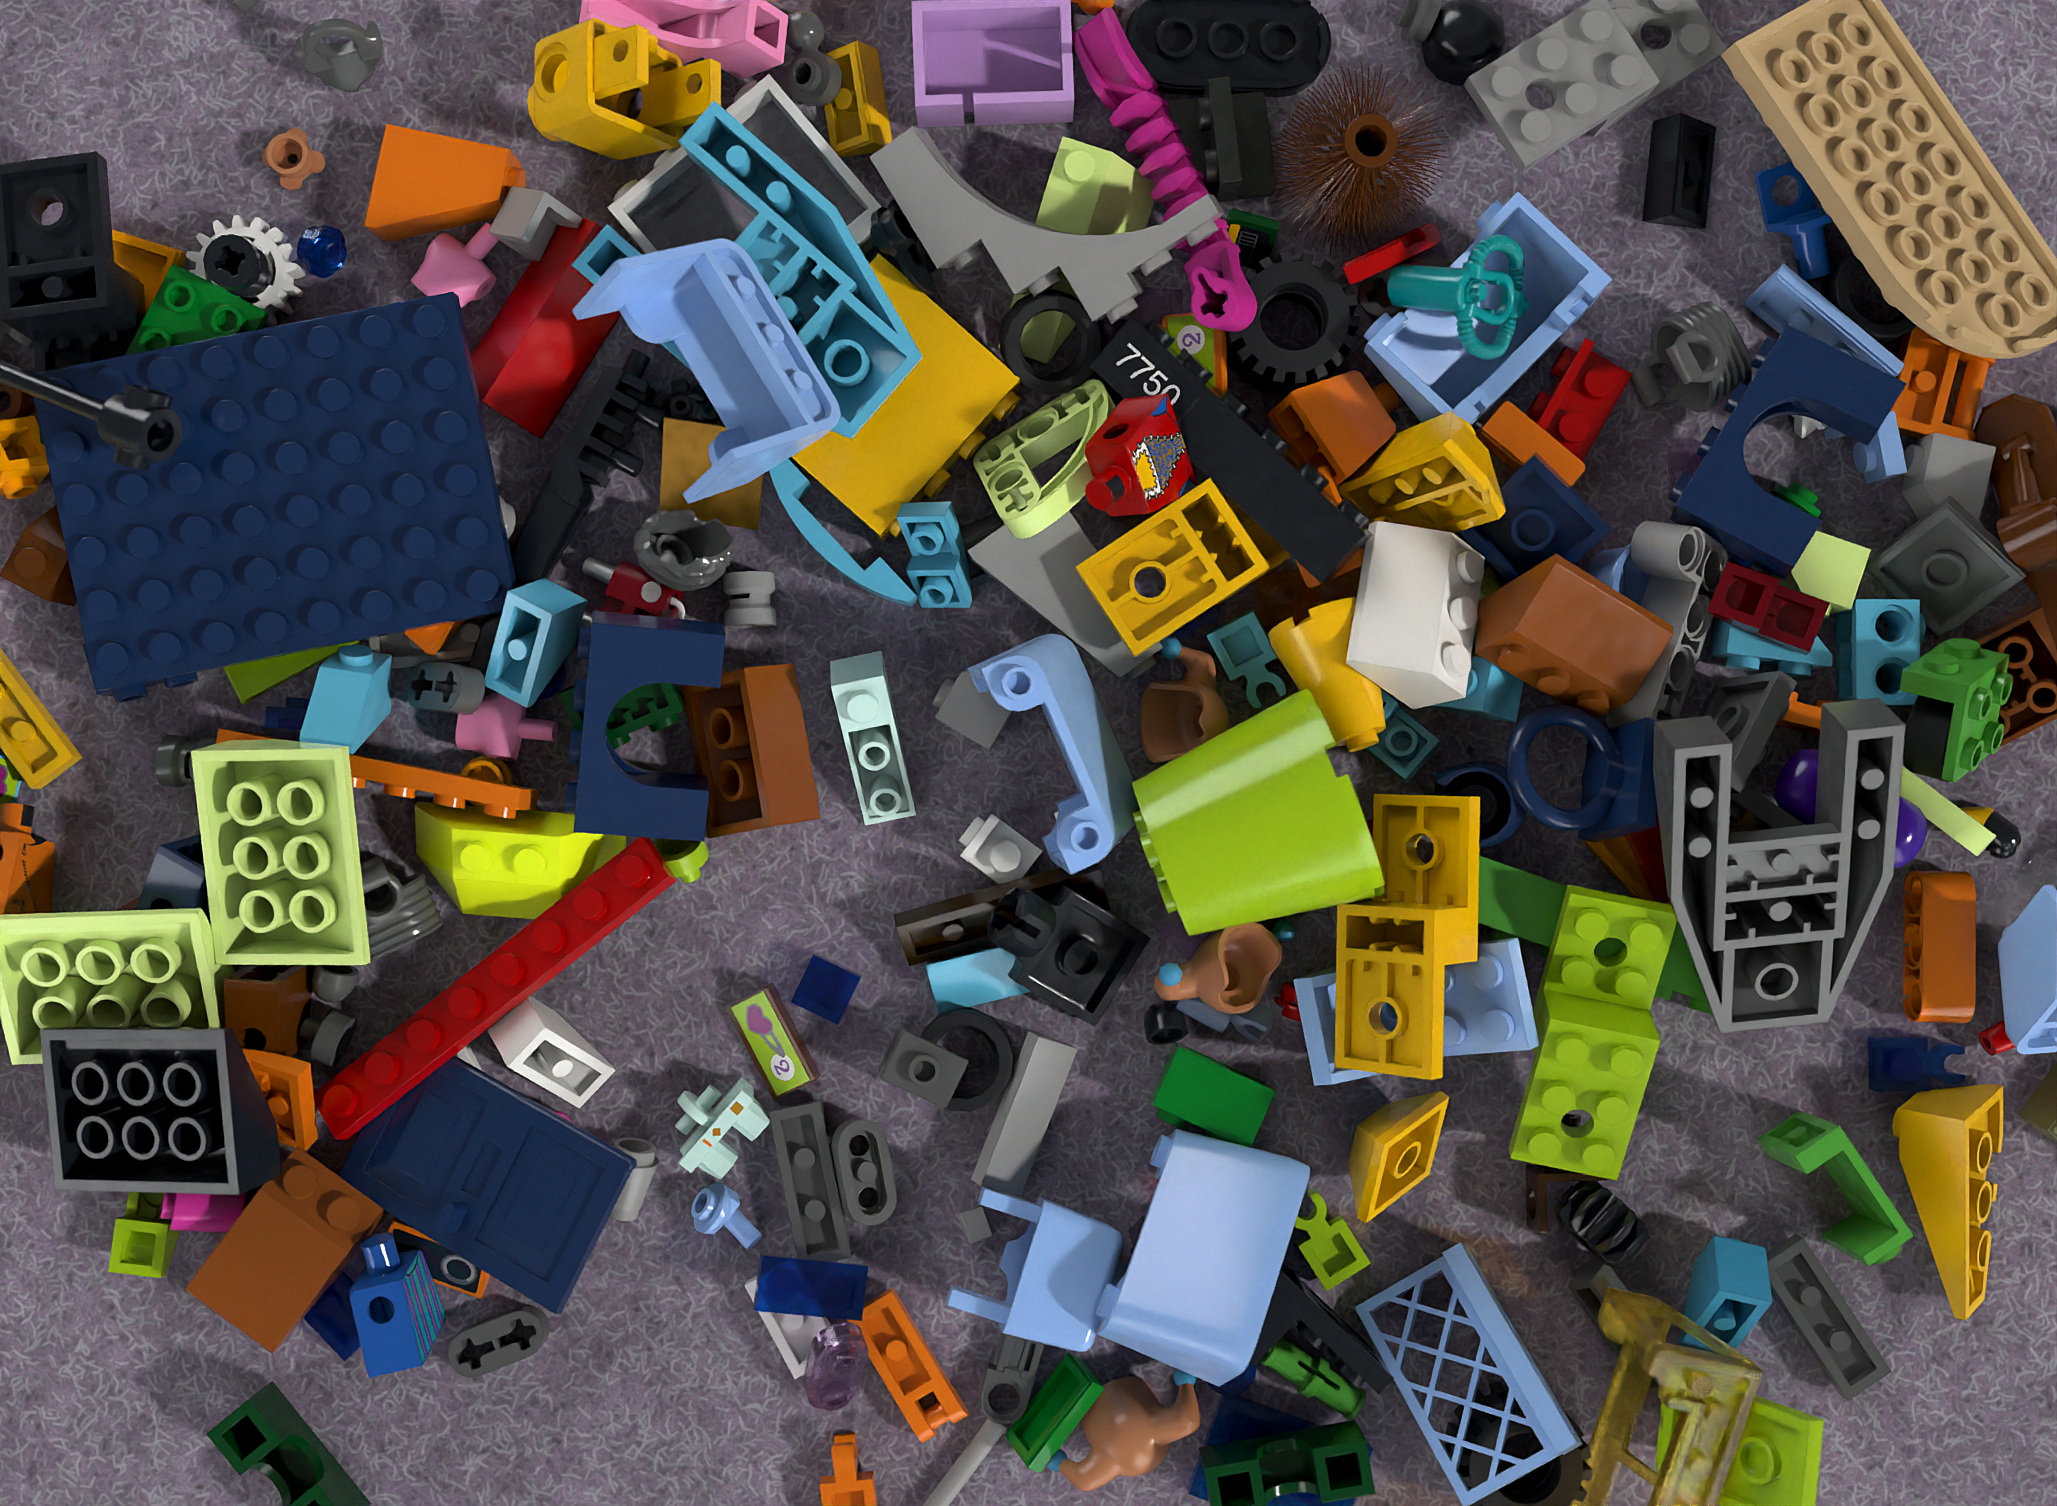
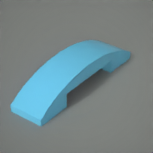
(876, 579)

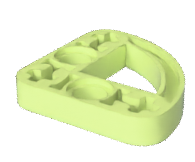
(1008, 459)

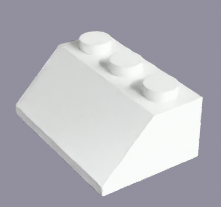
(1416, 613)

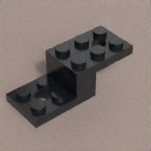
(63, 276)

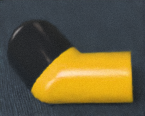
(2006, 832)

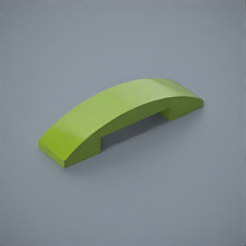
(141, 1239)

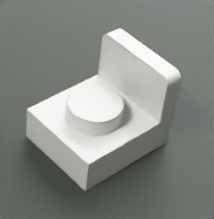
(998, 849)

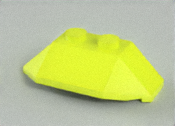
(507, 863)

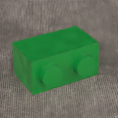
(1210, 1096)

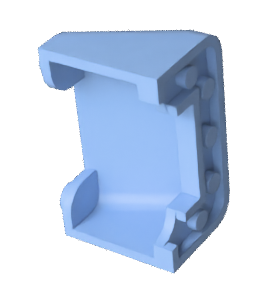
(1422, 347)
(1053, 675)
(1206, 1255)

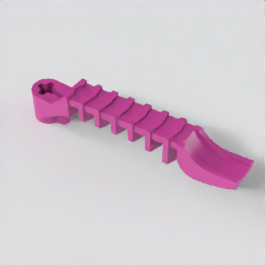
(1138, 109)

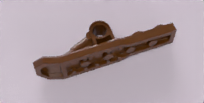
(2026, 490)

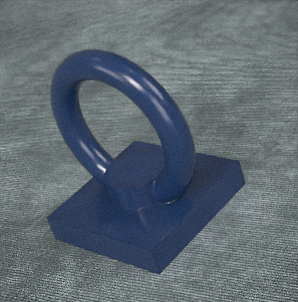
(1615, 781)

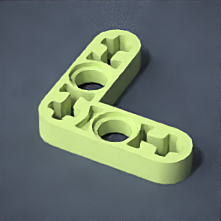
(1945, 813)

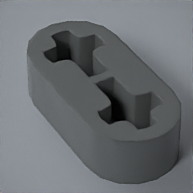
(445, 688)
(503, 1352)

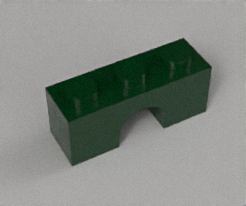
(277, 1441)
(1314, 1460)

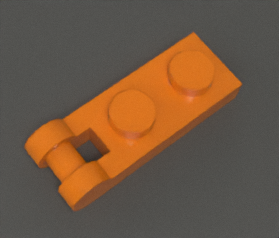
(908, 1365)

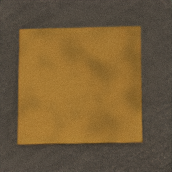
(686, 460)

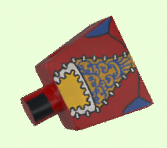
(1138, 458)

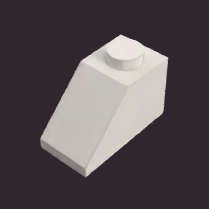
(549, 1052)

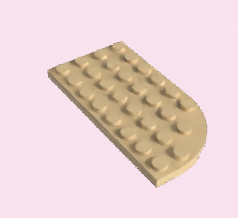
(1902, 176)

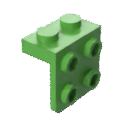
(1977, 686)

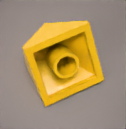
(1394, 1151)

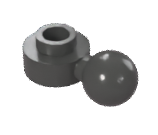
(805, 36)

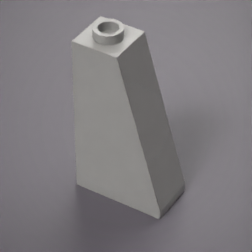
(1045, 579)

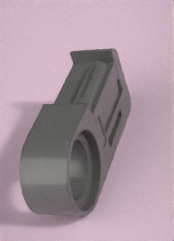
(1015, 1364)

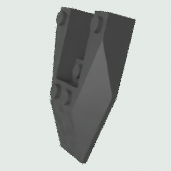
(1779, 908)

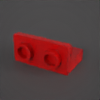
(1579, 397)

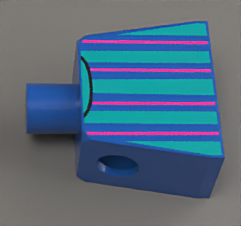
(395, 1307)

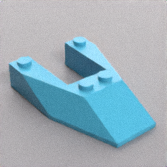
(806, 263)

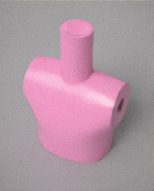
(457, 267)
(499, 727)

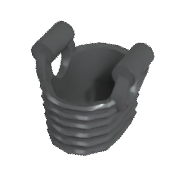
(1703, 353)
(404, 913)

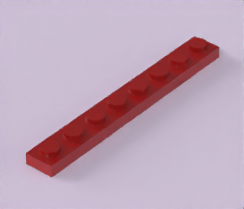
(493, 988)

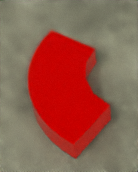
(1392, 252)

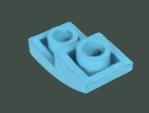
(938, 554)
(1403, 743)

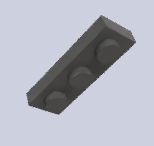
(810, 1181)
(1823, 1318)

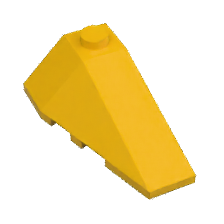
(1945, 1157)

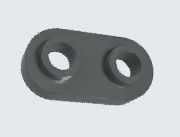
(867, 1168)

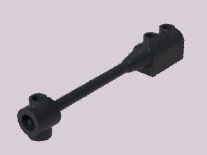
(131, 421)

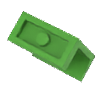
(1875, 1227)

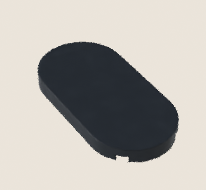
(1251, 41)

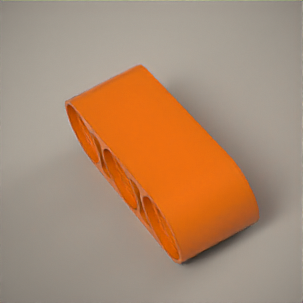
(1941, 947)

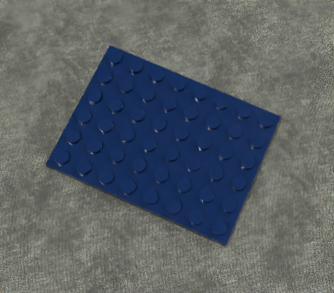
(314, 503)

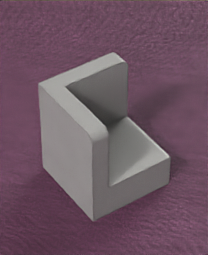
(529, 221)

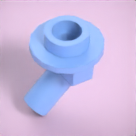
(718, 1207)

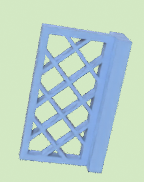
(1508, 1353)

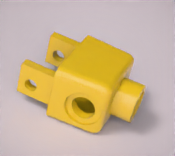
(592, 74)

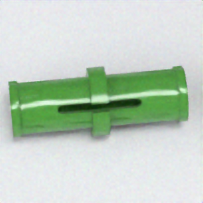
(1315, 1378)

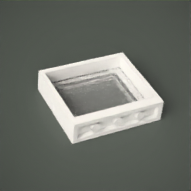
(686, 206)

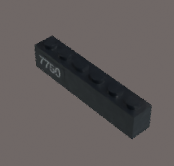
(1235, 453)

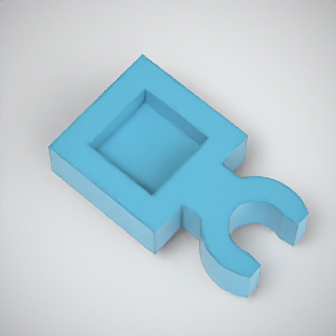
(1245, 650)

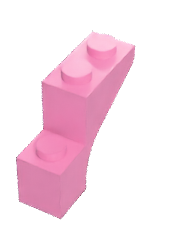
(737, 33)

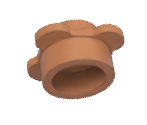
(284, 146)

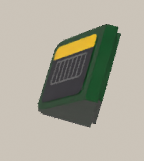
(1252, 234)

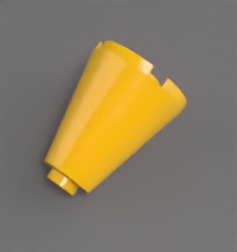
(1316, 661)

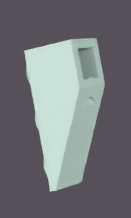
(872, 737)

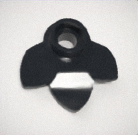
(896, 237)

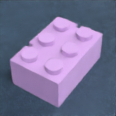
(992, 62)

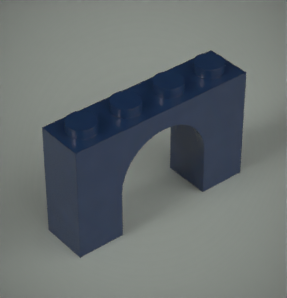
(1792, 378)
(621, 656)

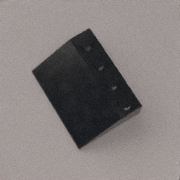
(156, 1111)

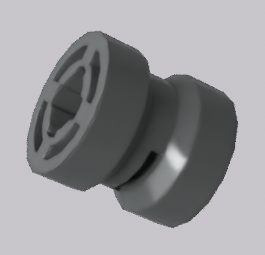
(175, 761)

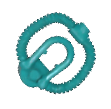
(1461, 290)

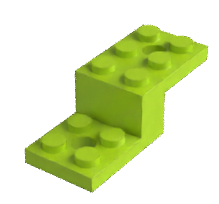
(1593, 1033)

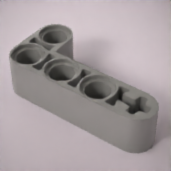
(1683, 578)

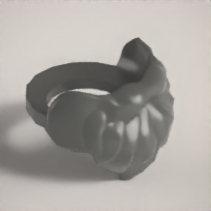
(340, 64)

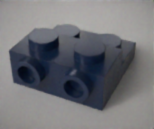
(1540, 520)

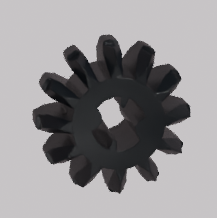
(1602, 1223)

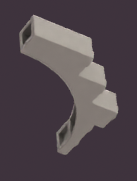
(958, 221)

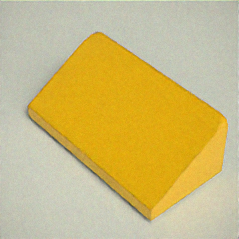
(859, 112)

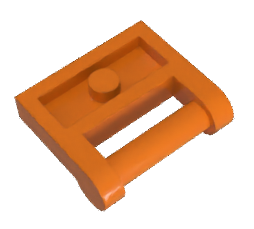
(1929, 378)

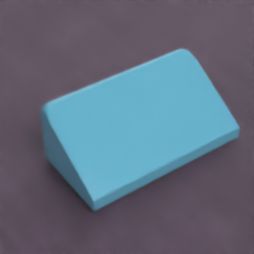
(972, 979)

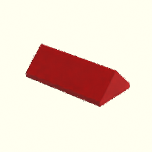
(535, 342)

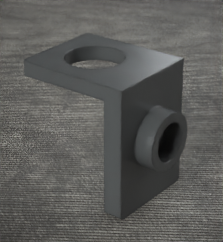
(922, 1067)

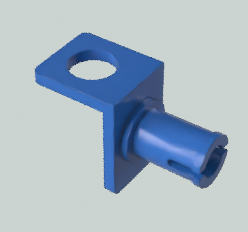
(1798, 220)

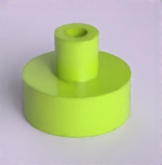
(683, 857)

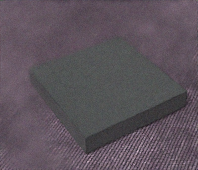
(1947, 566)

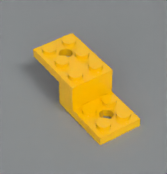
(1199, 547)
(1404, 938)

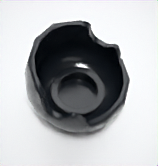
(1463, 40)

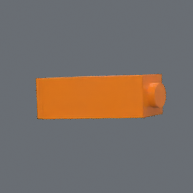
(437, 183)

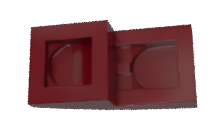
(1767, 609)

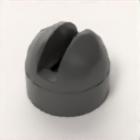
(334, 982)

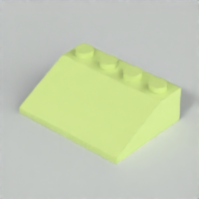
(281, 853)
(106, 973)

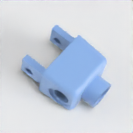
(1051, 1274)

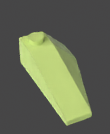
(1085, 195)

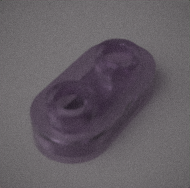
(835, 1366)

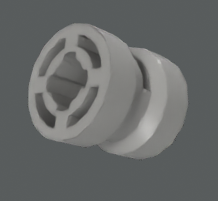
(749, 600)

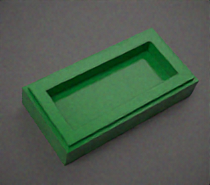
(1054, 1412)

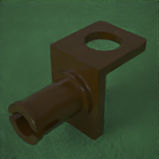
(1536, 1184)

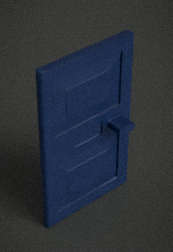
(492, 1178)

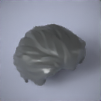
(683, 549)

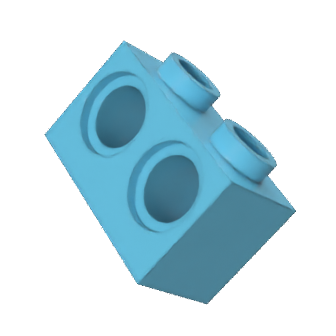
(1863, 652)

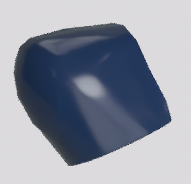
(1499, 809)

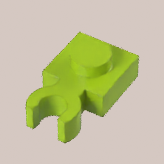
(1329, 1245)

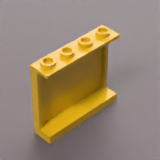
(922, 423)

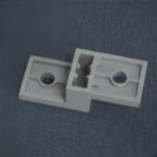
(1593, 71)

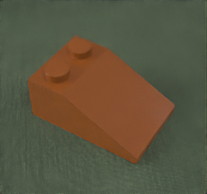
(285, 1250)

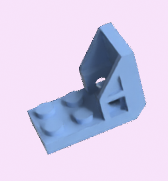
(1483, 1010)

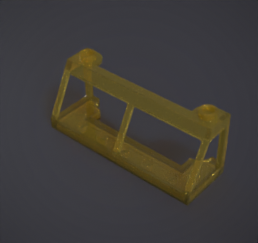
(1705, 1386)

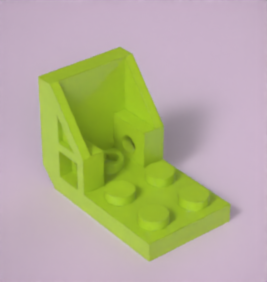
(1773, 1460)

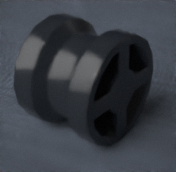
(250, 273)

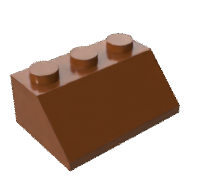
(1570, 636)
(752, 750)

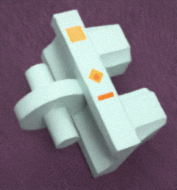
(705, 1145)

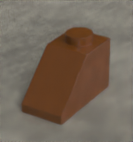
(41, 561)

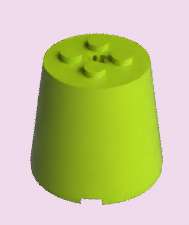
(1257, 824)

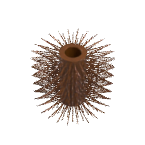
(1355, 159)

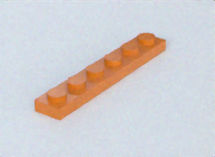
(404, 780)

